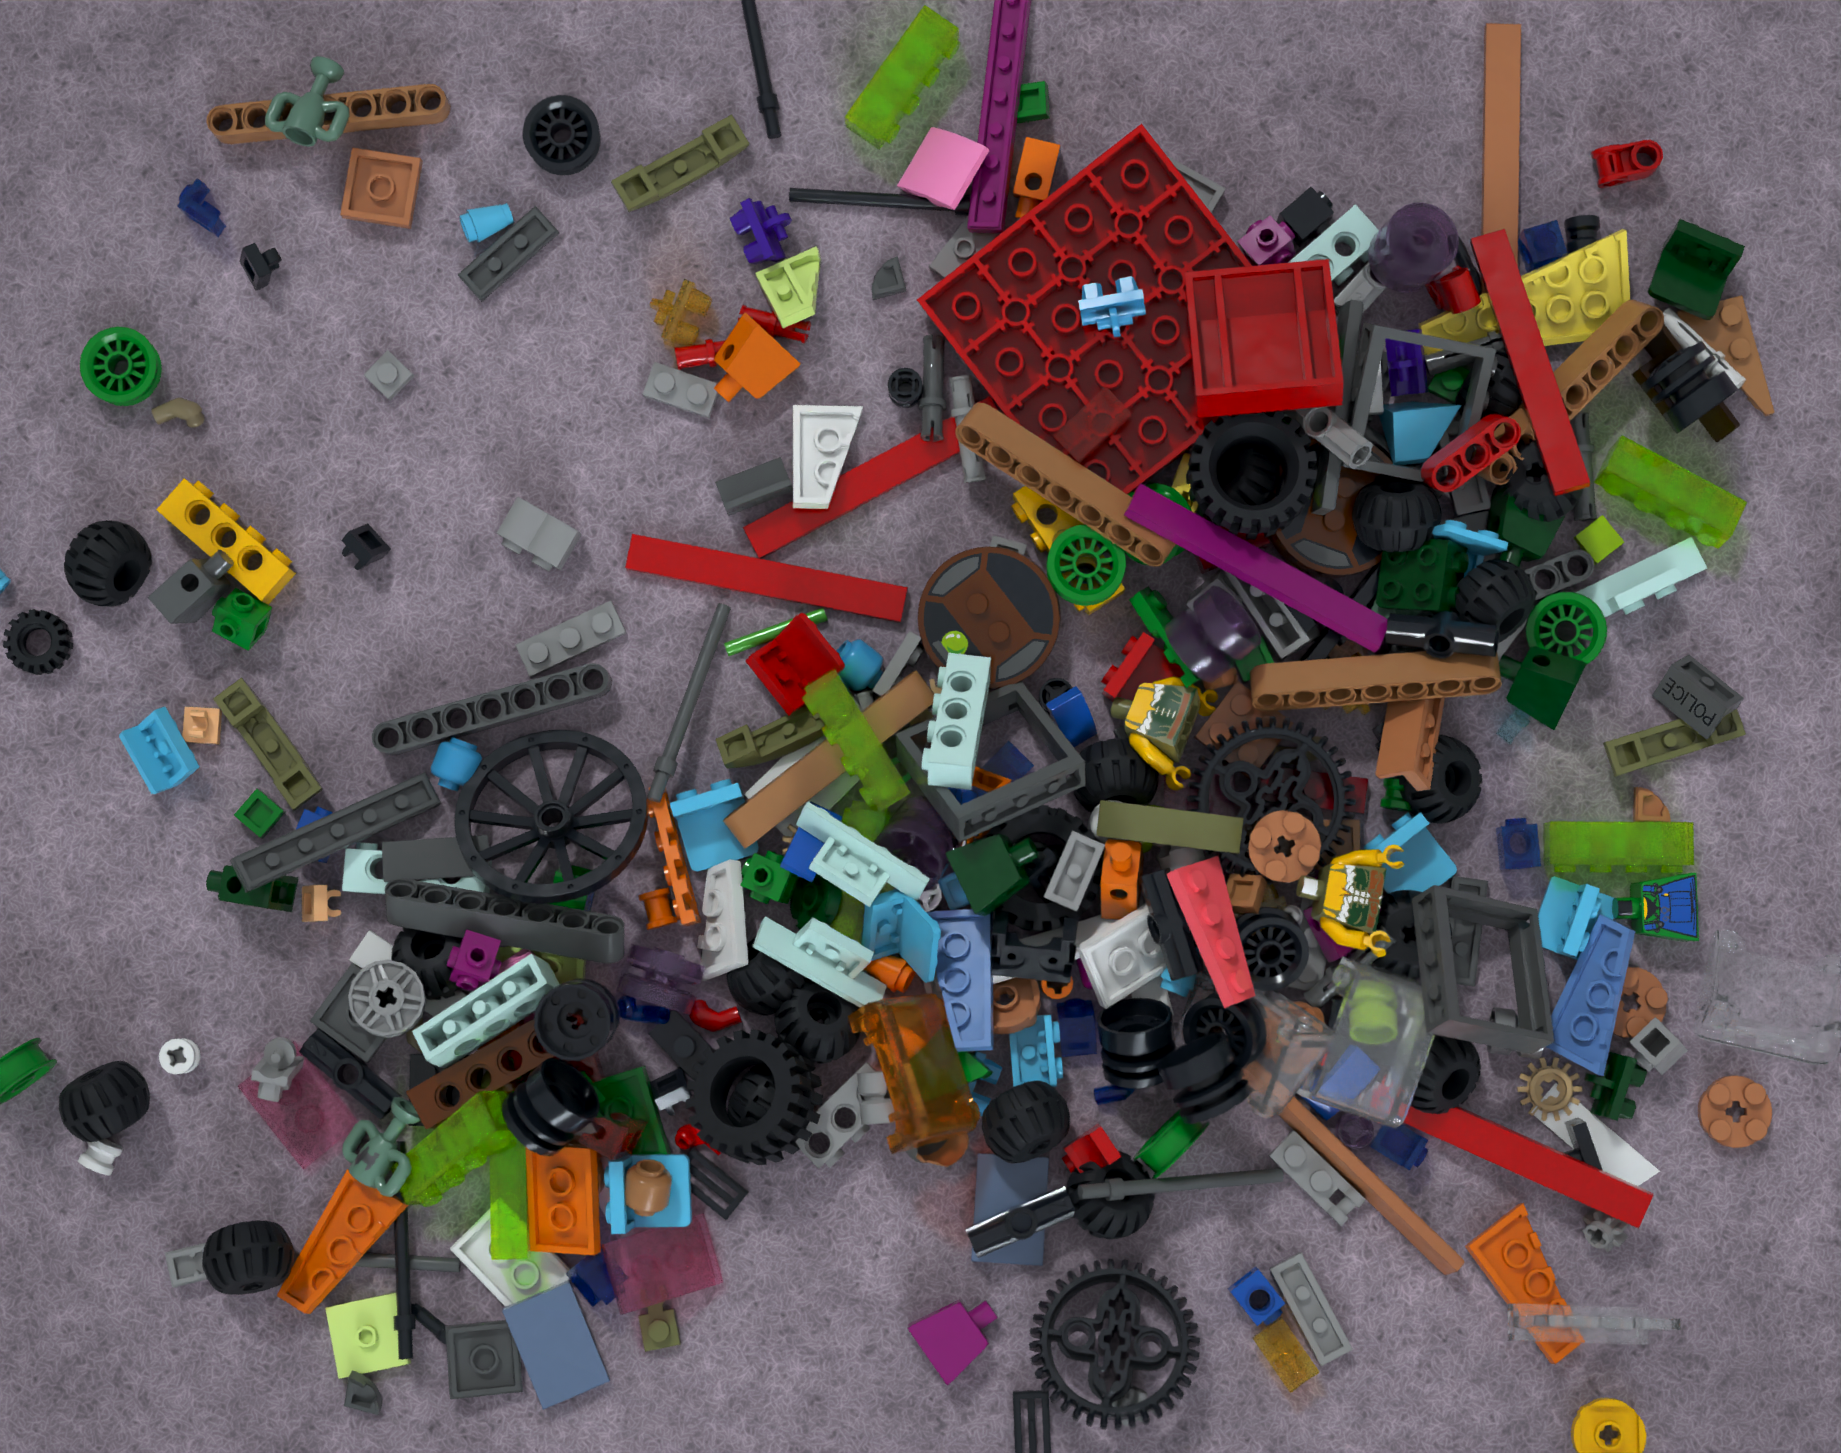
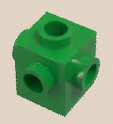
(241, 618)
(767, 879)

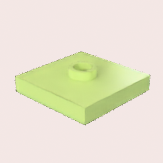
(364, 1335)

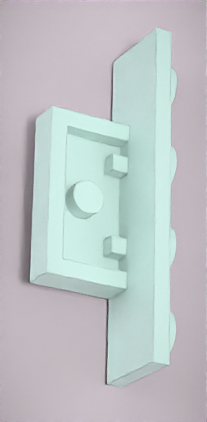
(1648, 577)
(855, 861)
(822, 957)

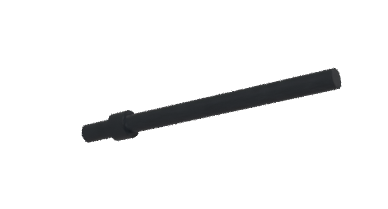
(767, 100)
(873, 199)
(405, 1320)

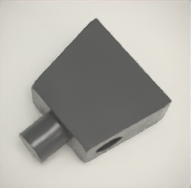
(193, 589)

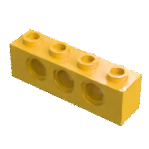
(1026, 507)
(181, 511)

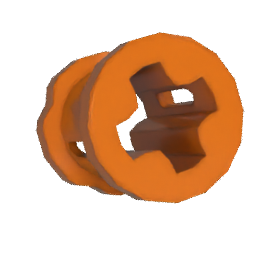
(658, 908)
(1065, 990)

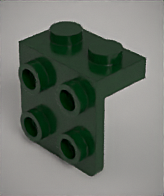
(1694, 269)
(1422, 577)

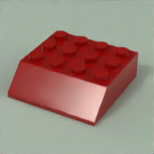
(1263, 338)

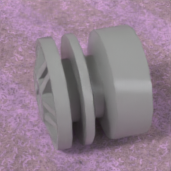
(393, 1019)

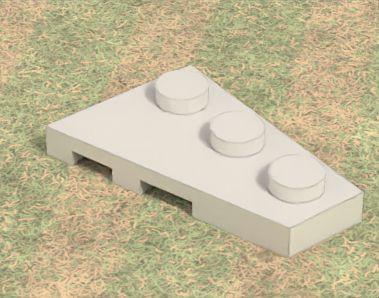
(819, 451)
(725, 930)

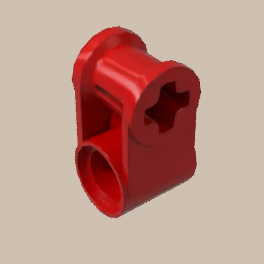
(1619, 162)
(1454, 291)

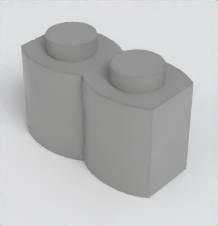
(538, 534)

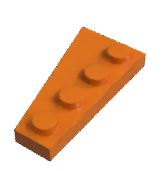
(676, 869)
(341, 1237)
(1517, 1269)

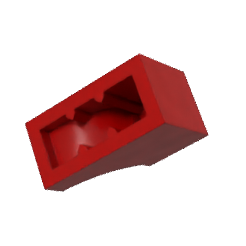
(1090, 1147)

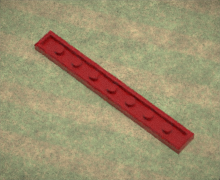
(1530, 363)
(856, 488)
(766, 578)
(1536, 1162)

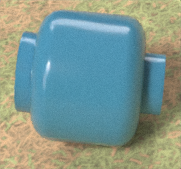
(861, 665)
(455, 763)

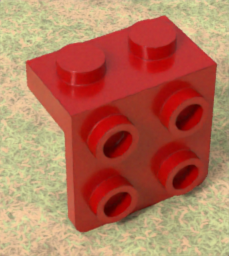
(793, 661)
(1142, 664)

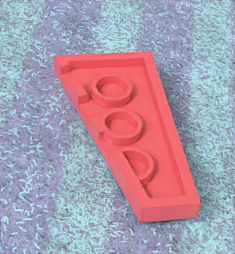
(1210, 916)

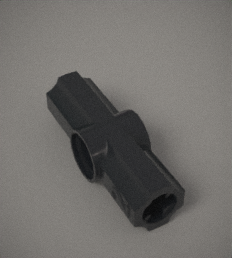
(1442, 634)
(1169, 925)
(332, 1059)
(998, 1232)

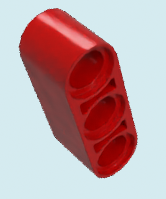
(1487, 451)

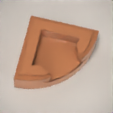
(1226, 679)
(1648, 807)

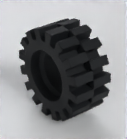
(18, 635)

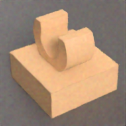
(202, 725)
(315, 903)

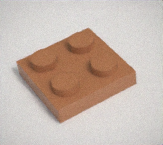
(381, 188)
(1231, 712)

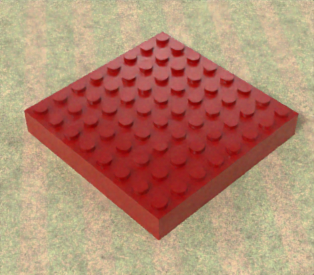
(1020, 320)

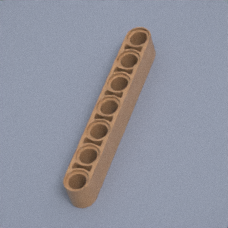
(378, 118)
(1587, 371)
(1059, 481)
(1371, 680)
(823, 763)

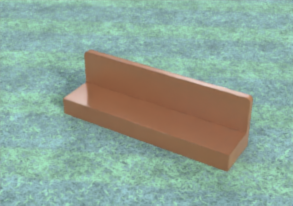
(1410, 741)

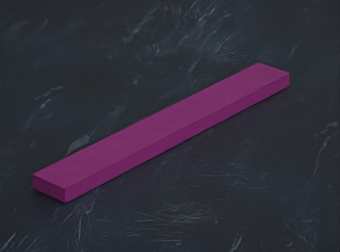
(999, 115)
(1257, 567)

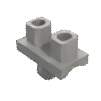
(277, 1069)

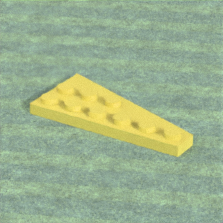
(1565, 295)

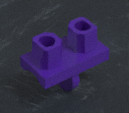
(766, 227)
(1406, 367)

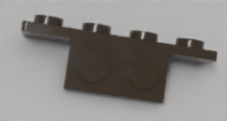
(1718, 421)

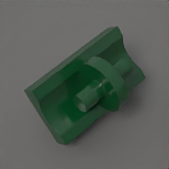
(1612, 1087)

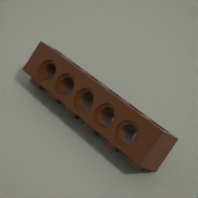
(430, 1096)

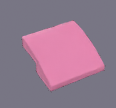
(943, 168)

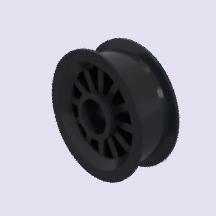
(547, 109)
(1290, 943)
(1241, 1022)

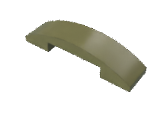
(682, 166)
(771, 741)
(1666, 742)
(269, 743)
(1169, 826)

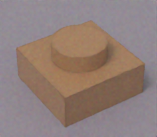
(1246, 892)

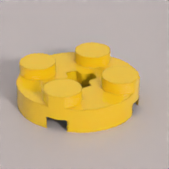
(1608, 1411)

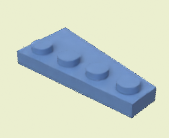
(966, 976)
(1592, 995)

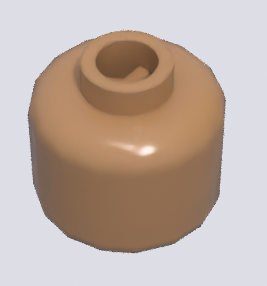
(647, 1187)

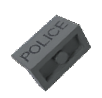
(754, 486)
(1696, 695)

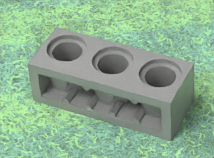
(845, 1096)

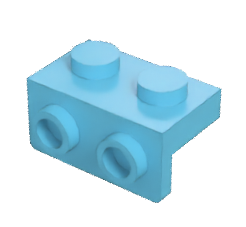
(159, 751)
(1034, 1053)

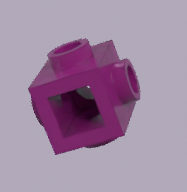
(1268, 243)
(474, 961)

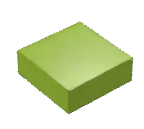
(1599, 539)

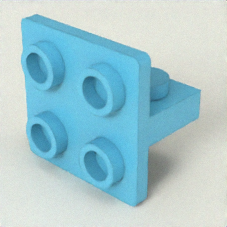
(1569, 915)

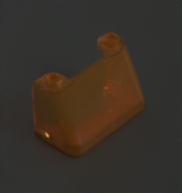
(919, 1069)

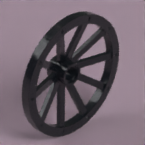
(550, 812)

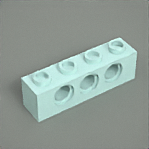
(1350, 228)
(958, 721)
(361, 878)
(485, 1012)

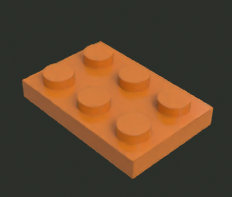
(564, 1201)

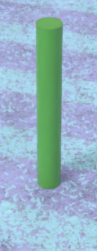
(768, 634)

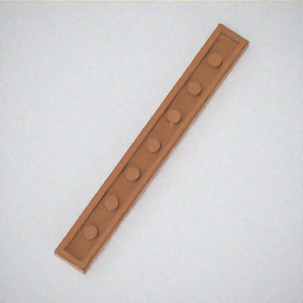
(1501, 131)
(1371, 1187)

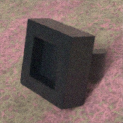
(258, 265)
(364, 545)
(670, 1090)

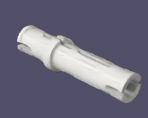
(1688, 337)

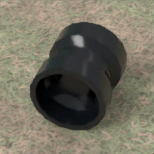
(1581, 231)
(908, 393)
(1052, 689)

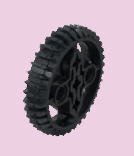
(1303, 766)
(1086, 1352)

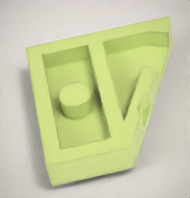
(792, 286)

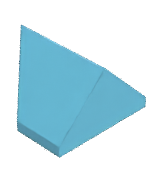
(1415, 429)

